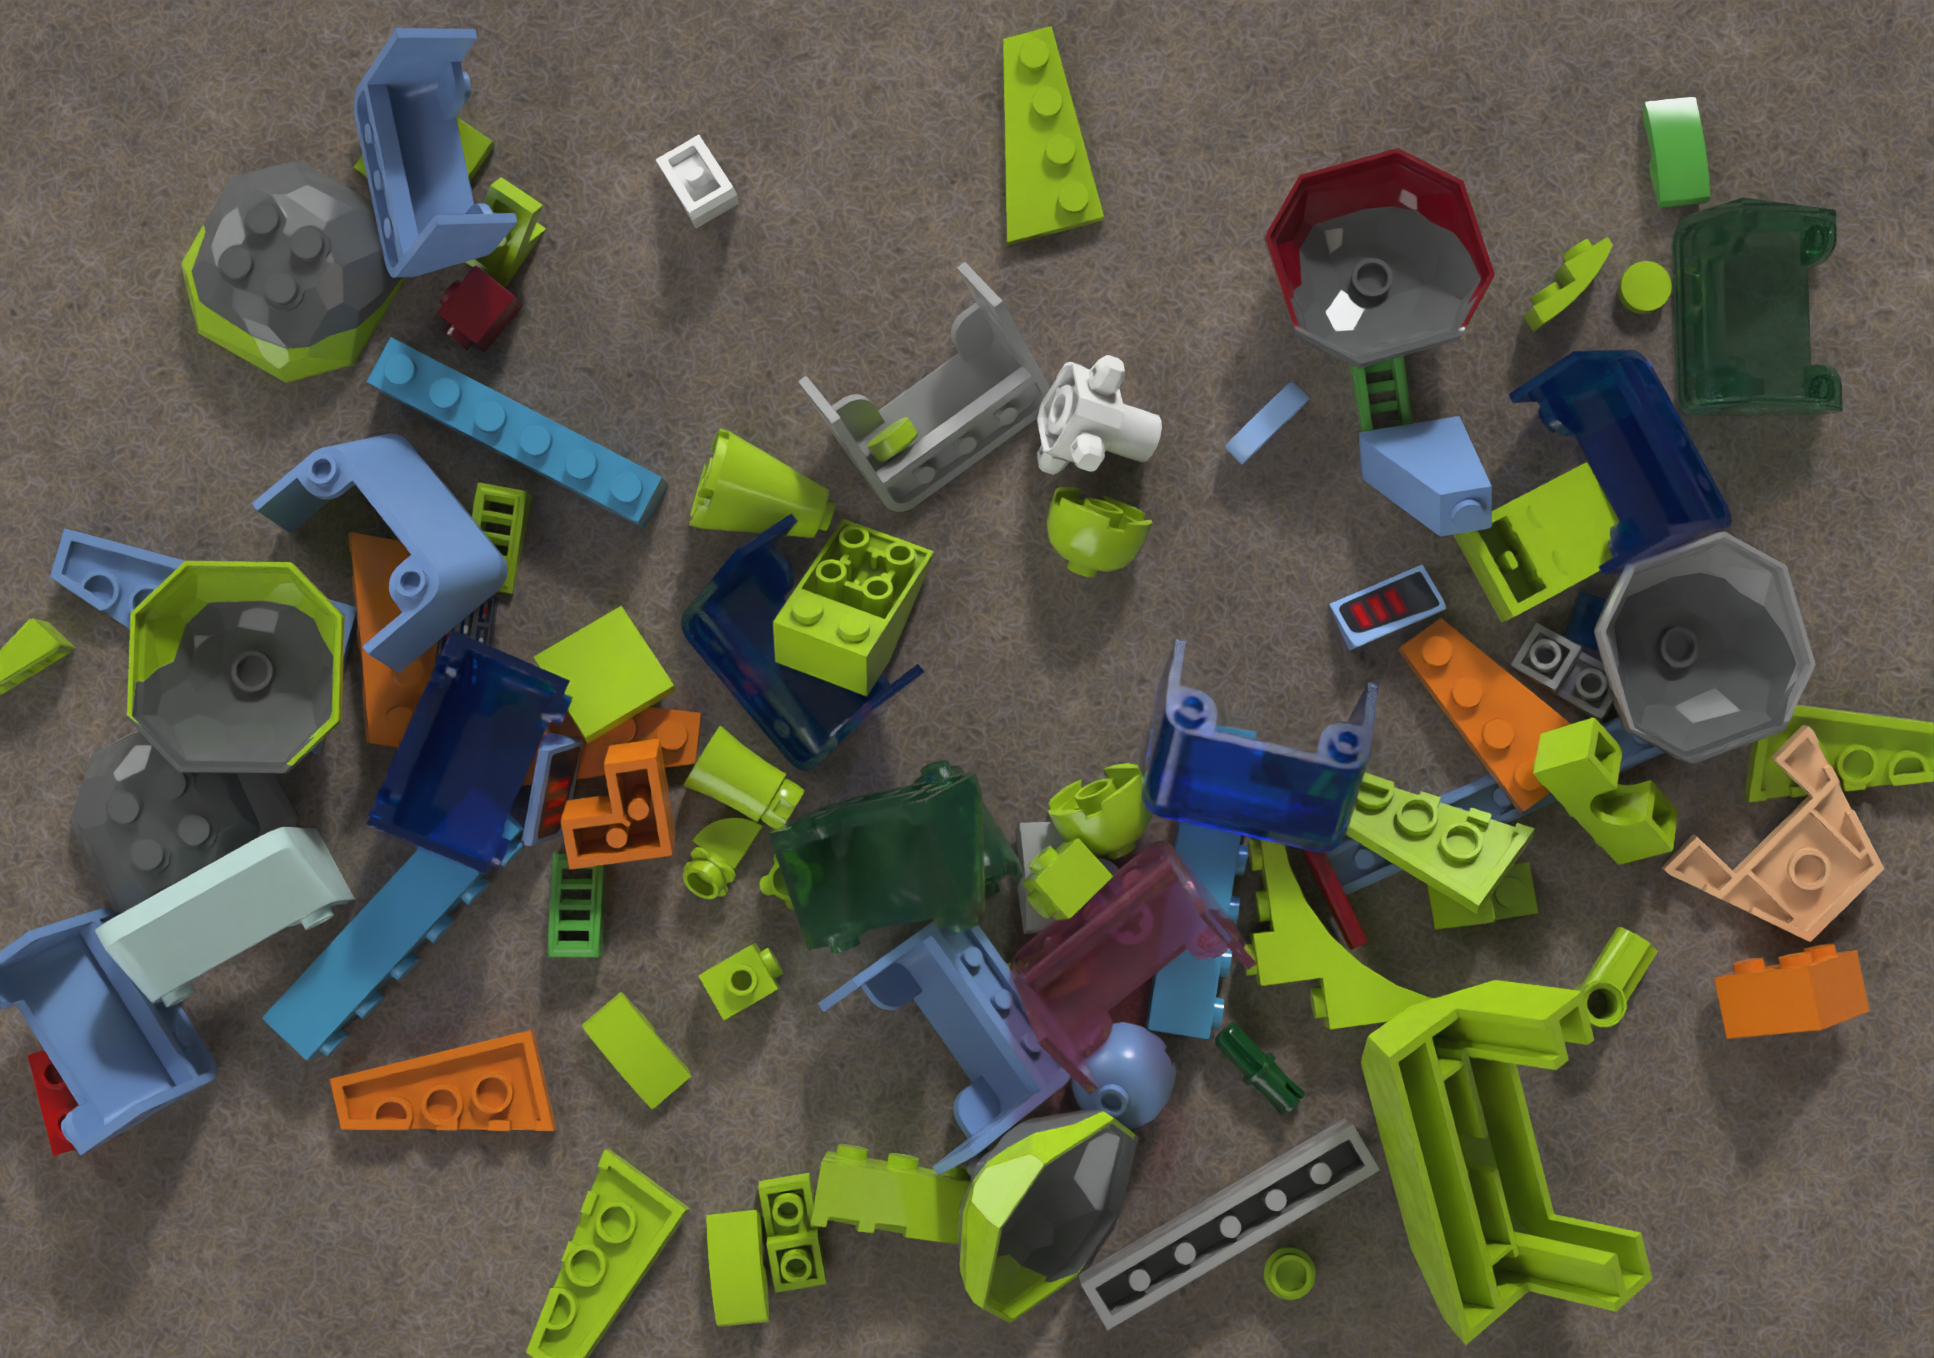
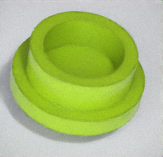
(1289, 1273)

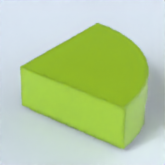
(729, 838)

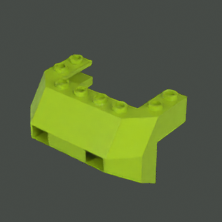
(1470, 1159)

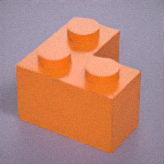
(631, 820)
(1797, 995)

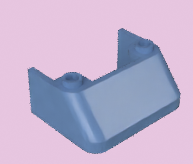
(416, 154)
(451, 557)
(981, 1020)

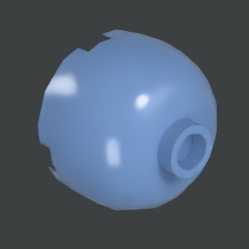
(1130, 1075)

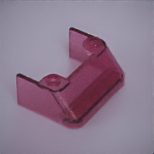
(1112, 947)

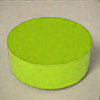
(1644, 287)
(893, 439)

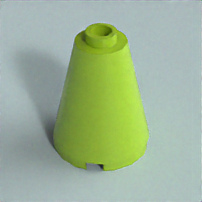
(753, 491)

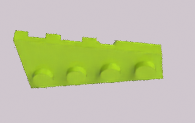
(1045, 154)
(1858, 746)
(1435, 842)
(613, 1248)

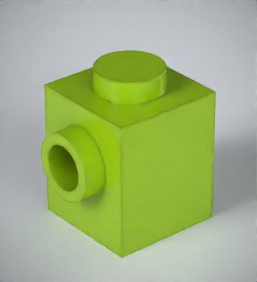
(1064, 879)
(742, 980)

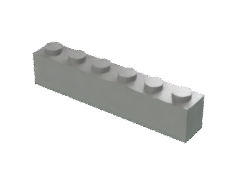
(1227, 1223)

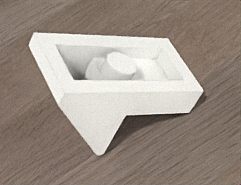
(698, 181)

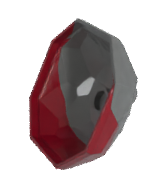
(1379, 258)

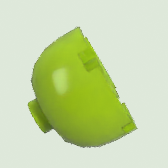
(1095, 532)
(1104, 813)

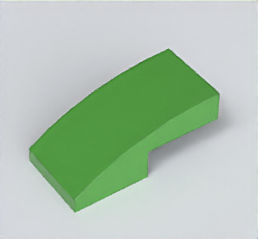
(1677, 151)

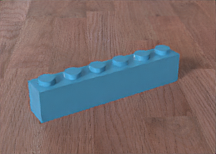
(517, 433)
(376, 948)
(1186, 988)

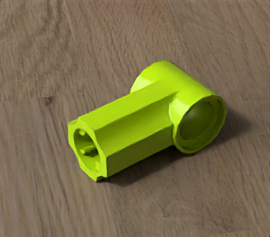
(1617, 974)

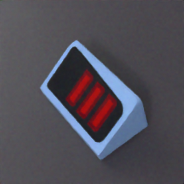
(1387, 607)

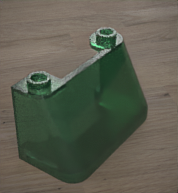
(1747, 310)
(886, 861)

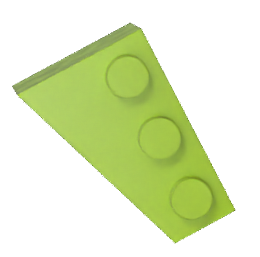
(889, 1195)

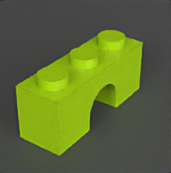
(1582, 773)

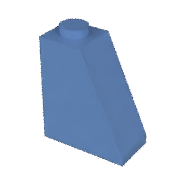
(1430, 474)

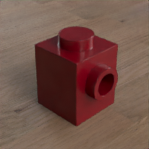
(477, 310)

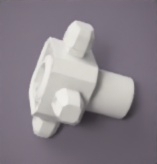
(1087, 417)

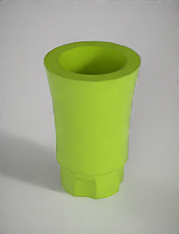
(744, 781)

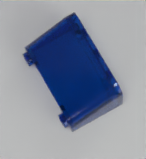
(467, 753)

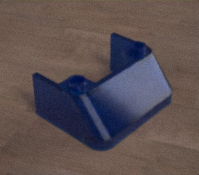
(1634, 448)
(735, 637)
(1248, 782)

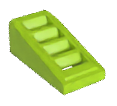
(518, 521)
(31, 651)

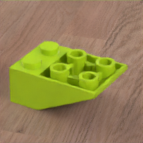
(1541, 542)
(851, 607)

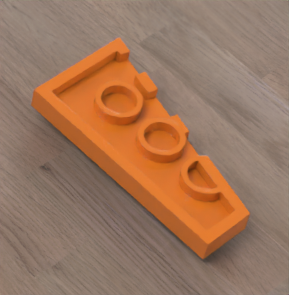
(386, 694)
(1486, 706)
(676, 729)
(472, 1087)

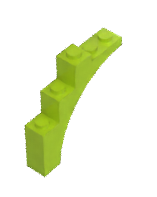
(1302, 949)

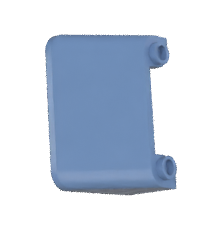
(101, 1030)

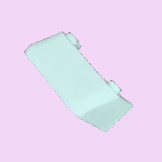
(224, 911)

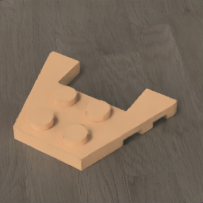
(1805, 865)

